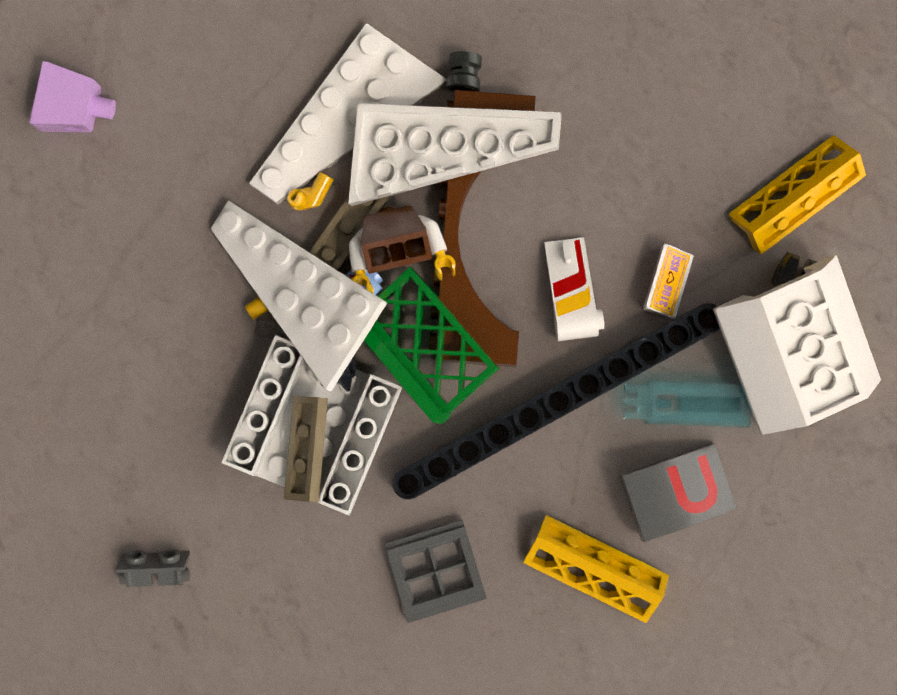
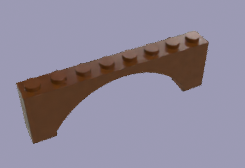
(457, 291)

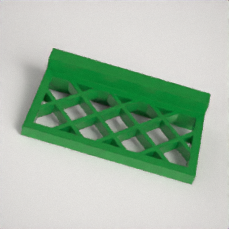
(408, 371)

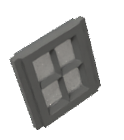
(435, 571)

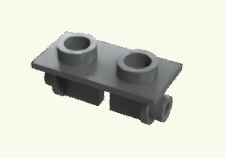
(137, 568)

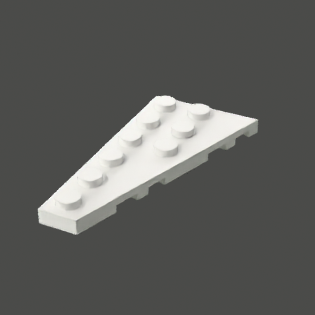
(367, 73)
(424, 145)
(310, 300)

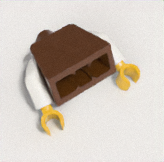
(395, 240)

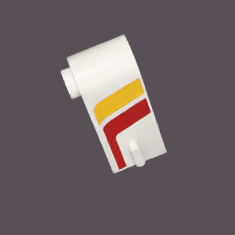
(572, 290)

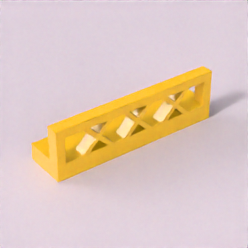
(804, 196)
(600, 564)

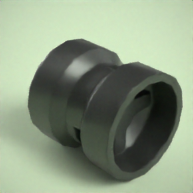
(464, 71)

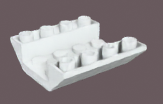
(799, 349)
(351, 430)

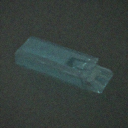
(698, 404)

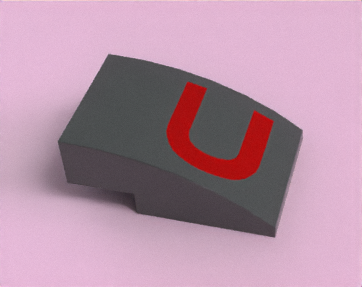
(677, 492)

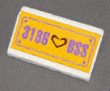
(668, 281)

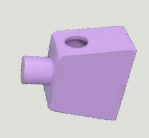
(68, 101)

